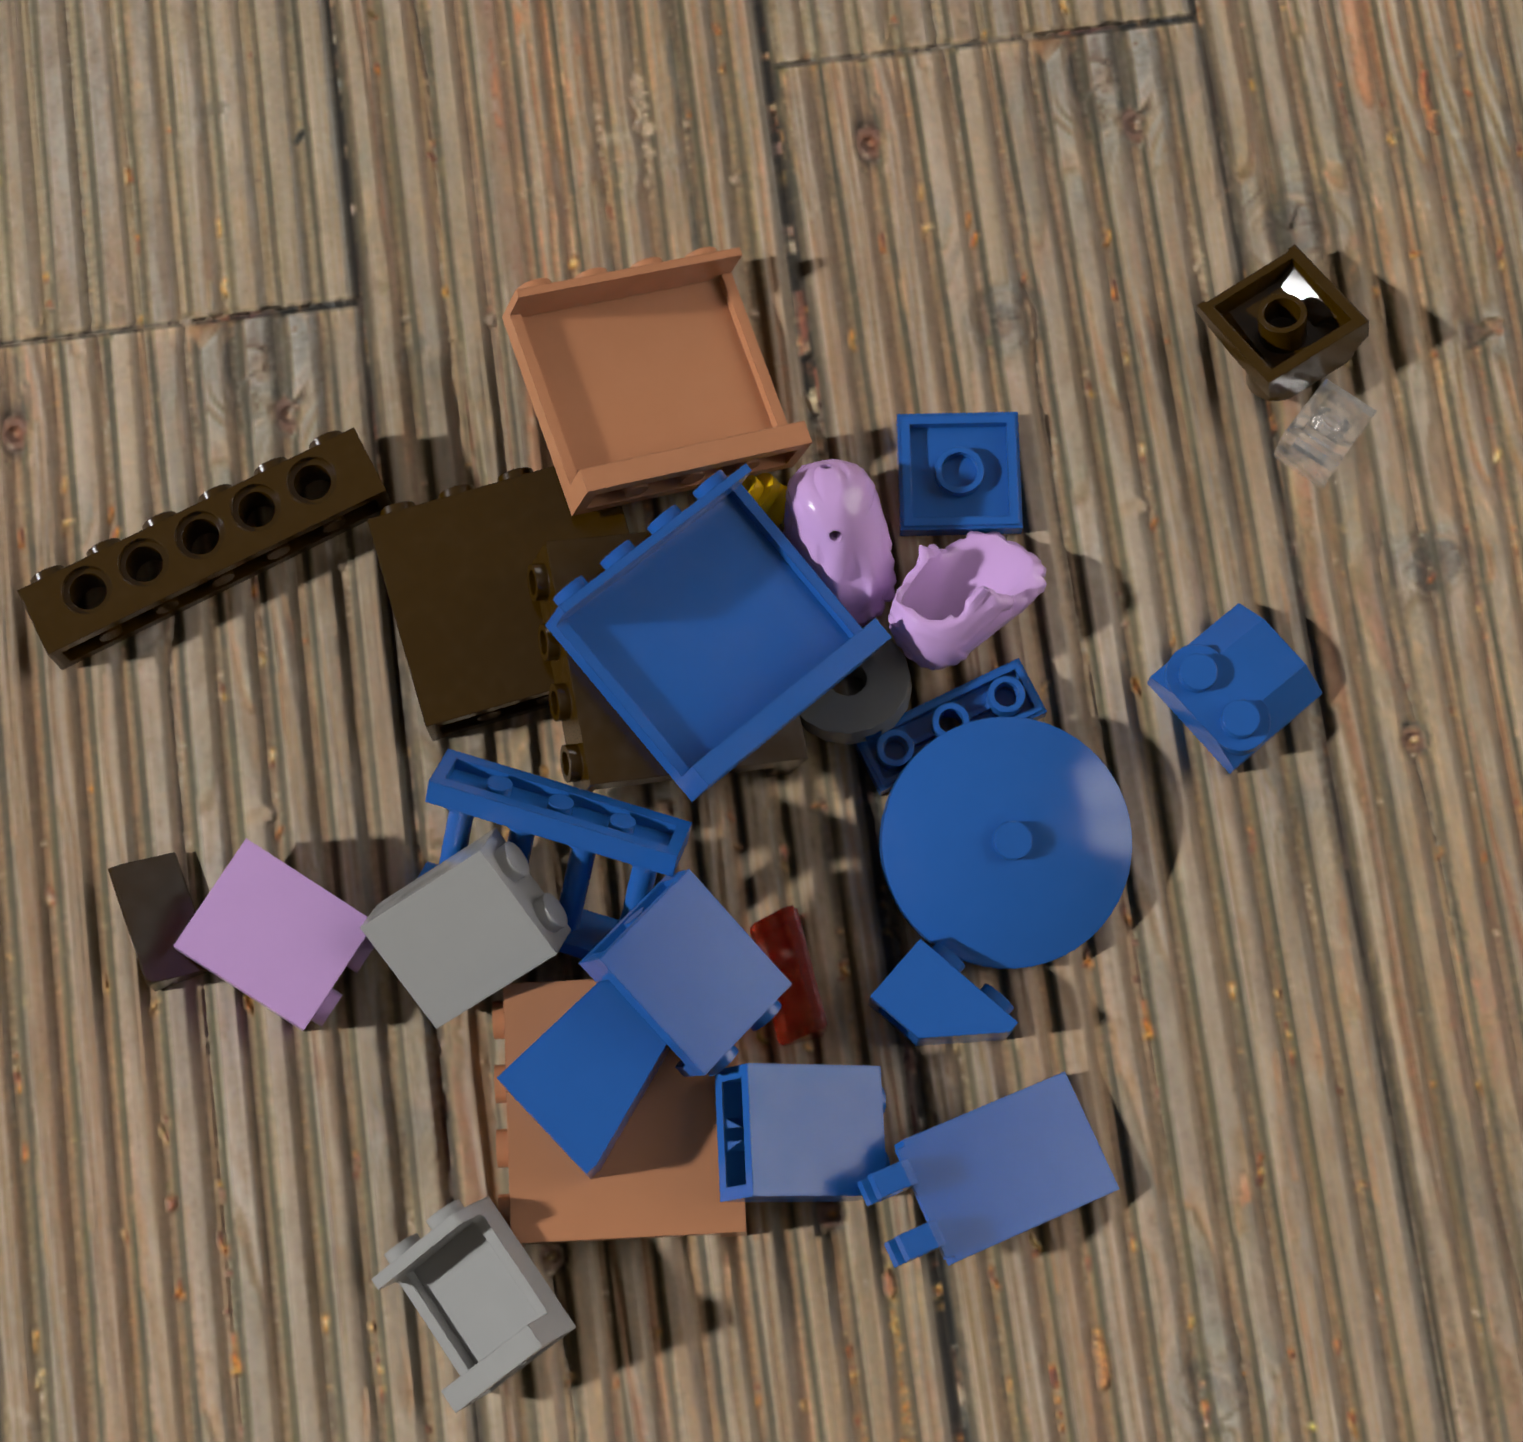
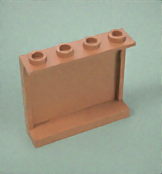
(648, 379)
(658, 1173)

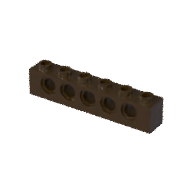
(191, 578)

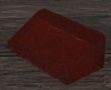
(784, 943)

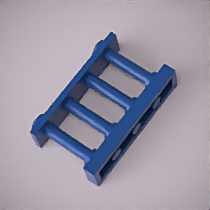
(565, 815)

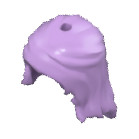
(856, 557)
(962, 597)

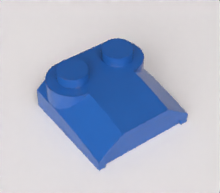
(1236, 686)

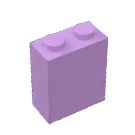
(276, 936)

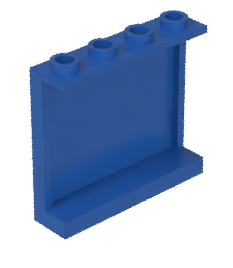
(710, 633)

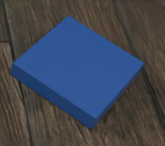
(959, 473)

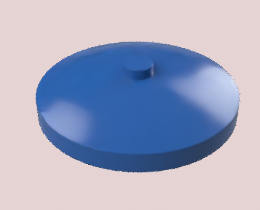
(1006, 842)

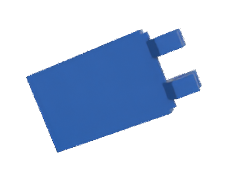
(994, 1172)

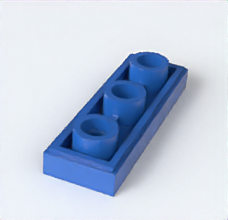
(998, 693)

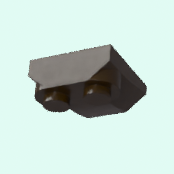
(1286, 326)

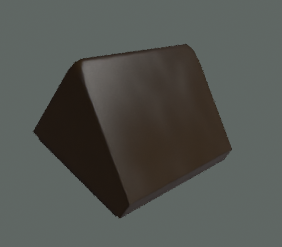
(156, 913)

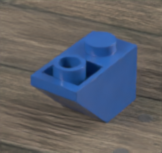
(939, 1005)

